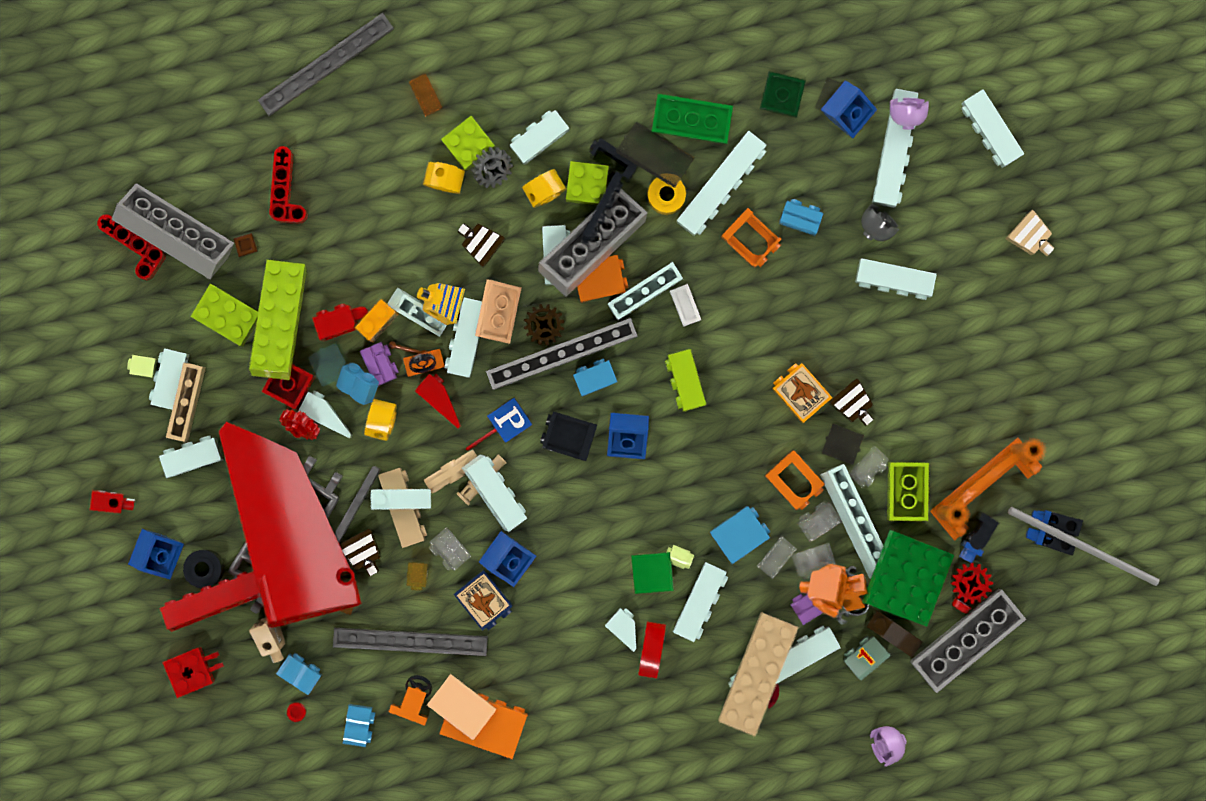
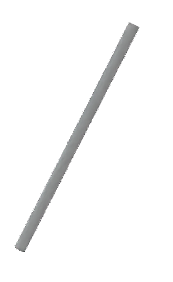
(1083, 546)

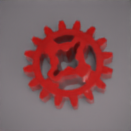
(299, 424)
(976, 571)

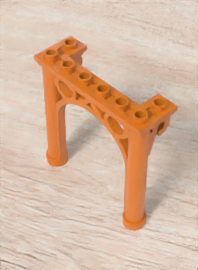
(952, 511)

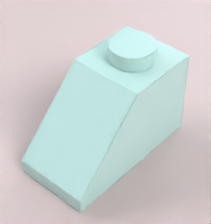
(623, 627)

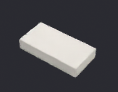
(685, 305)

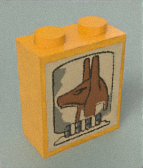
(376, 321)
(801, 392)

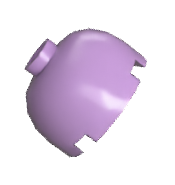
(909, 112)
(888, 745)

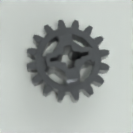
(492, 167)

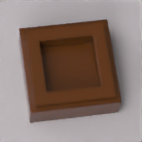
(245, 245)

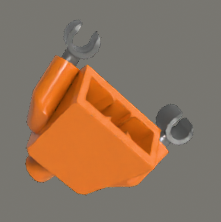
(828, 589)

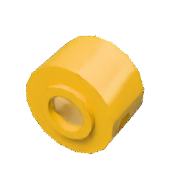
(444, 177)
(544, 188)
(662, 206)
(380, 419)

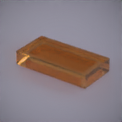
(425, 95)

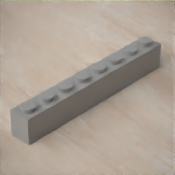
(561, 354)

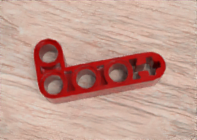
(285, 184)
(130, 242)

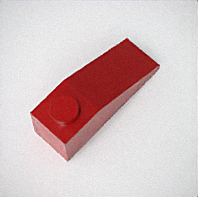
(437, 396)

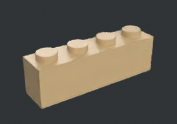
(185, 402)
(405, 520)

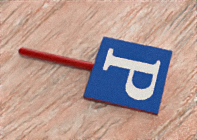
(507, 420)

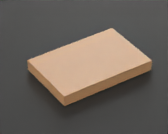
(498, 311)
(461, 707)

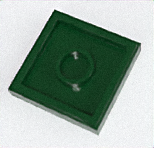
(782, 94)

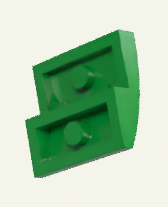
(652, 573)

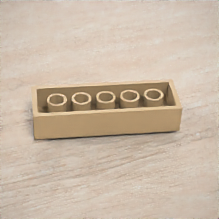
(758, 674)

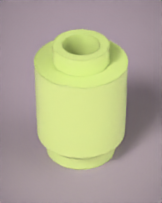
(680, 557)

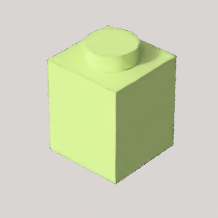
(142, 366)

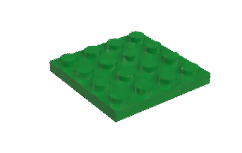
(908, 578)

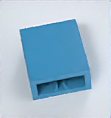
(740, 534)

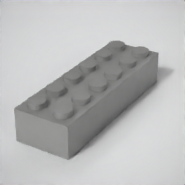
(172, 231)
(574, 261)
(967, 640)

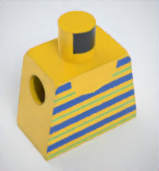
(442, 302)

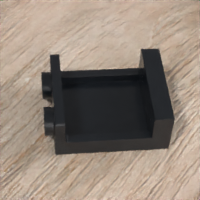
(609, 150)
(568, 436)

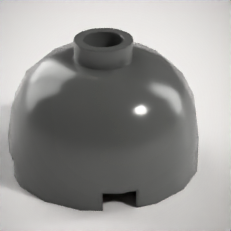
(878, 224)

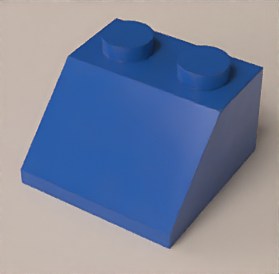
(849, 109)
(628, 436)
(155, 554)
(507, 559)

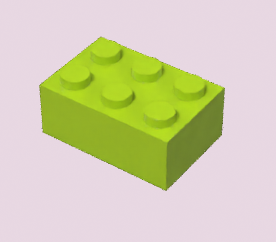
(226, 315)
(685, 380)
(908, 491)

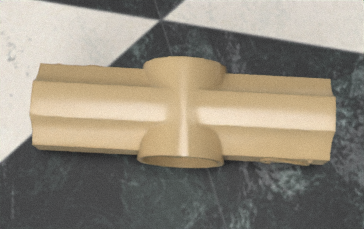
(449, 472)

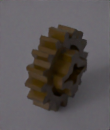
(538, 332)

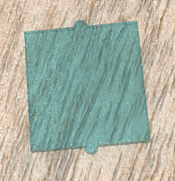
(327, 364)

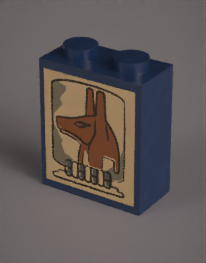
(484, 601)

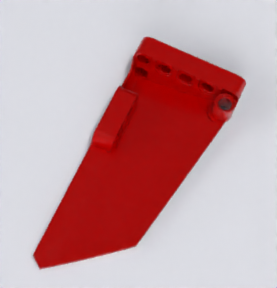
(285, 531)

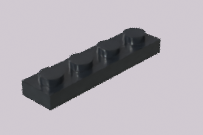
(599, 215)

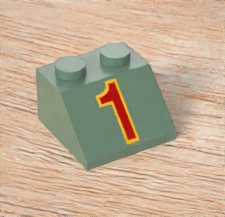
(865, 657)

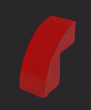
(652, 650)

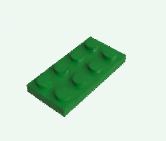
(692, 119)

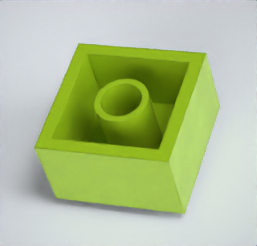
(467, 142)
(586, 183)

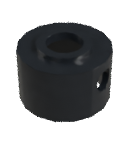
(216, 568)

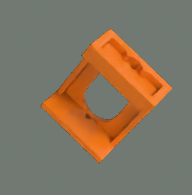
(756, 224)
(794, 500)

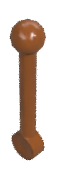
(392, 345)

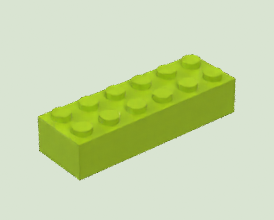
(278, 320)

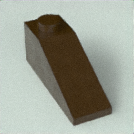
(893, 633)

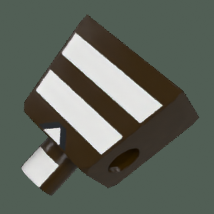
(481, 242)
(853, 403)
(362, 551)

